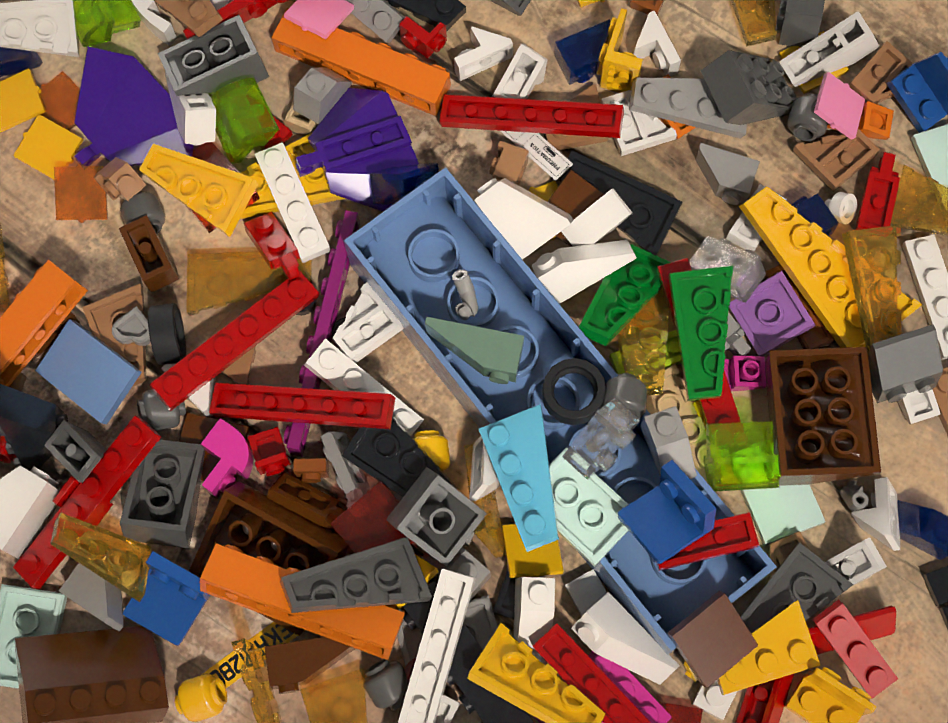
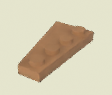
(195, 15)

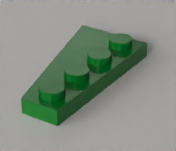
(622, 296)
(701, 320)

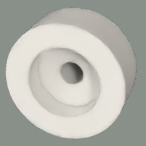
(843, 207)

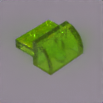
(101, 18)
(242, 118)
(741, 456)

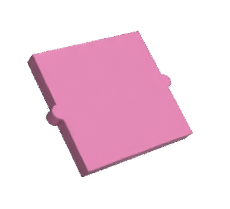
(319, 15)
(839, 105)

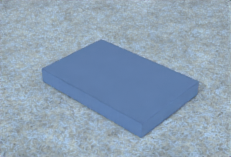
(88, 371)

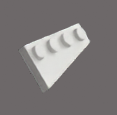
(39, 26)

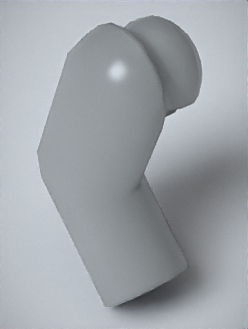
(466, 290)
(854, 496)

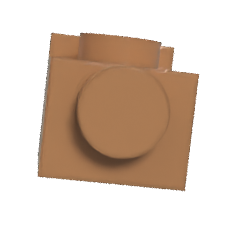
(509, 163)
(119, 180)

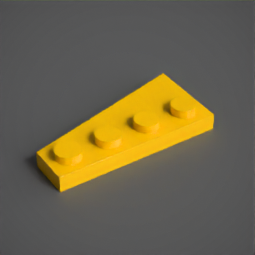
(205, 188)
(524, 681)

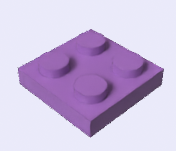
(772, 315)

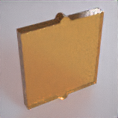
(60, 100)
(79, 194)

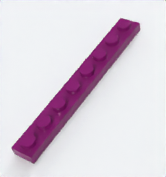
(325, 318)

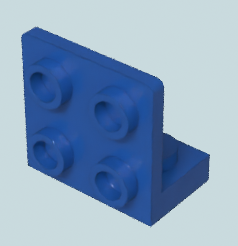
(923, 91)
(669, 515)
(169, 601)

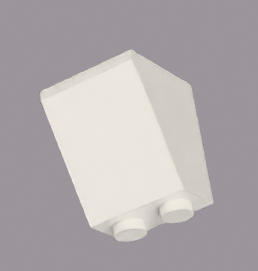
(520, 215)
(24, 508)

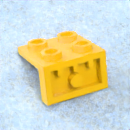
(617, 68)
(826, 700)

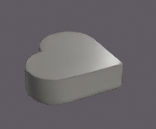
(132, 328)

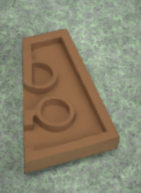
(105, 312)

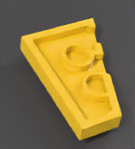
(781, 651)

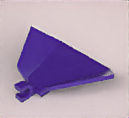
(123, 110)
(355, 140)

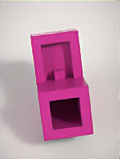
(234, 455)

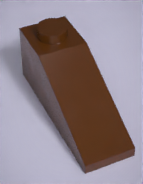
(301, 661)

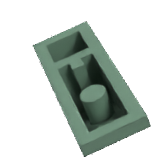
(486, 350)

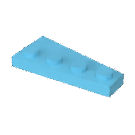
(522, 467)

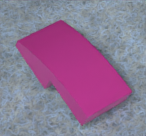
(745, 372)

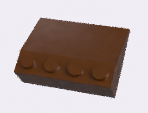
(822, 414)
(269, 531)
(91, 677)

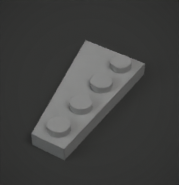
(683, 102)

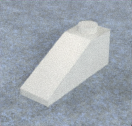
(831, 51)
(194, 116)
(578, 267)
(533, 610)
(621, 639)

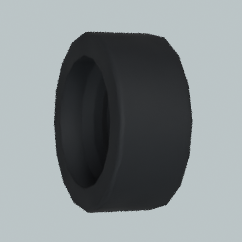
(166, 333)
(567, 367)

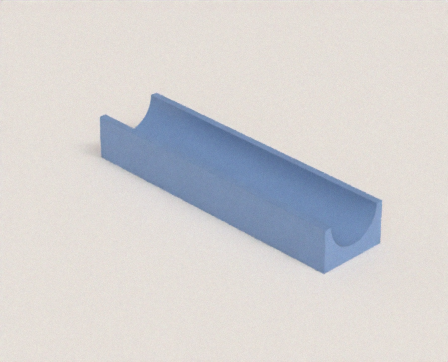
(410, 265)

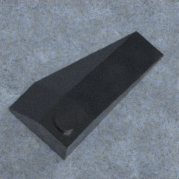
(27, 426)

